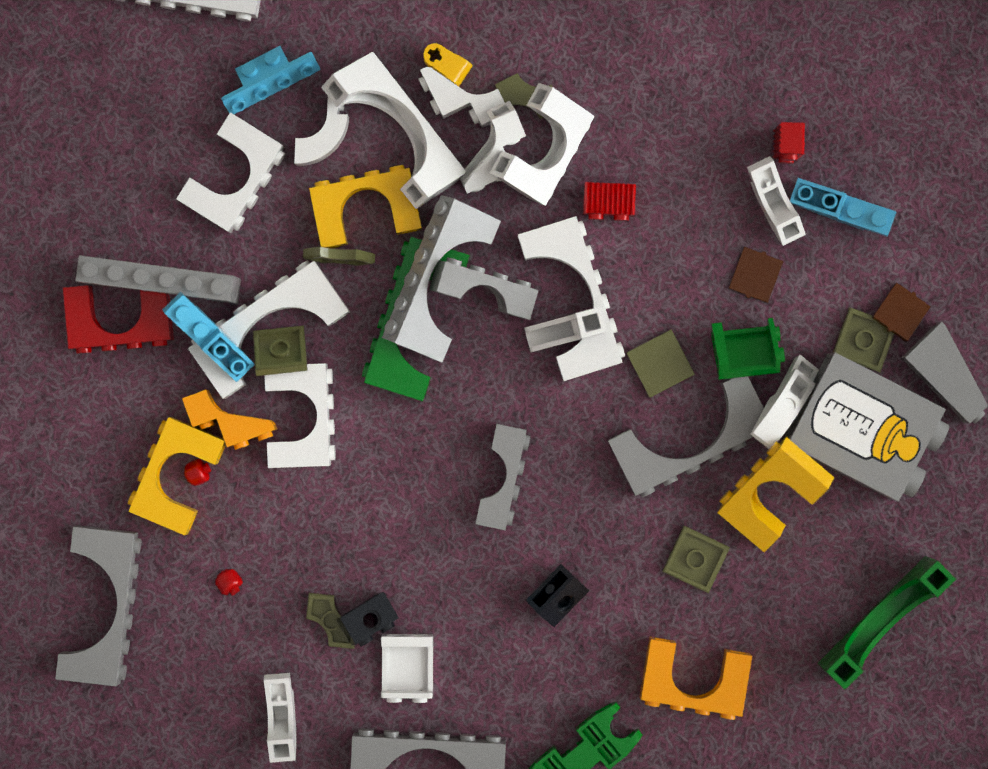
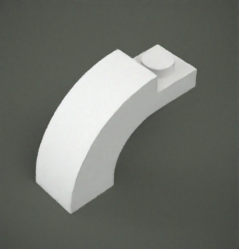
(326, 141)
(775, 202)
(281, 717)

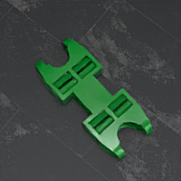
(590, 748)

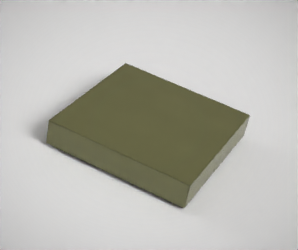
(863, 340)
(280, 350)
(660, 363)
(696, 559)

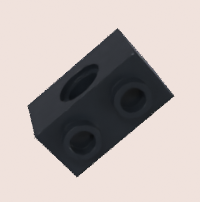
(557, 595)
(353, 624)

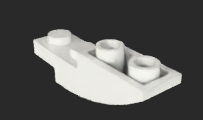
(786, 403)

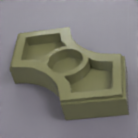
(516, 91)
(327, 255)
(323, 610)

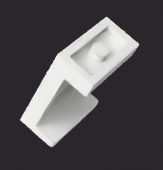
(407, 667)

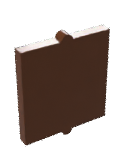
(755, 274)
(901, 312)

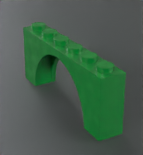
(388, 366)
(921, 583)

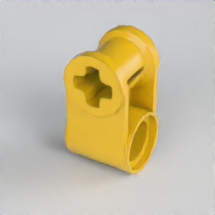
(450, 66)

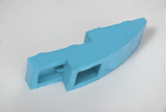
(842, 207)
(208, 336)

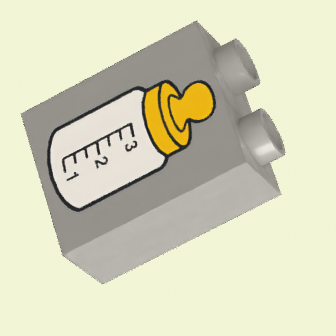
(868, 428)

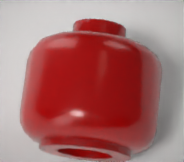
(197, 472)
(228, 582)

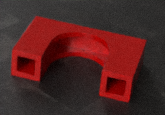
(86, 332)

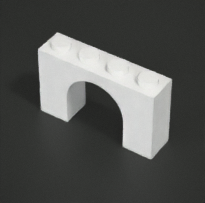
(568, 125)
(262, 154)
(316, 447)

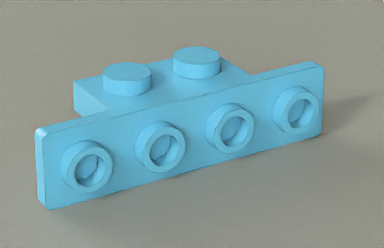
(268, 76)

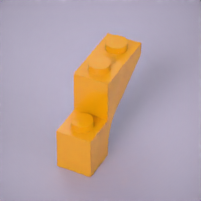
(234, 428)

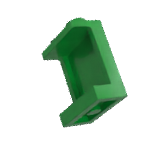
(747, 350)

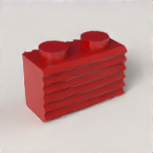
(789, 142)
(609, 200)

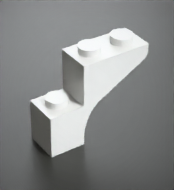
(450, 98)
(505, 130)
(565, 329)

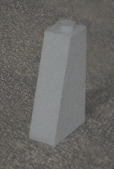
(946, 373)

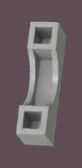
(512, 298)
(495, 509)

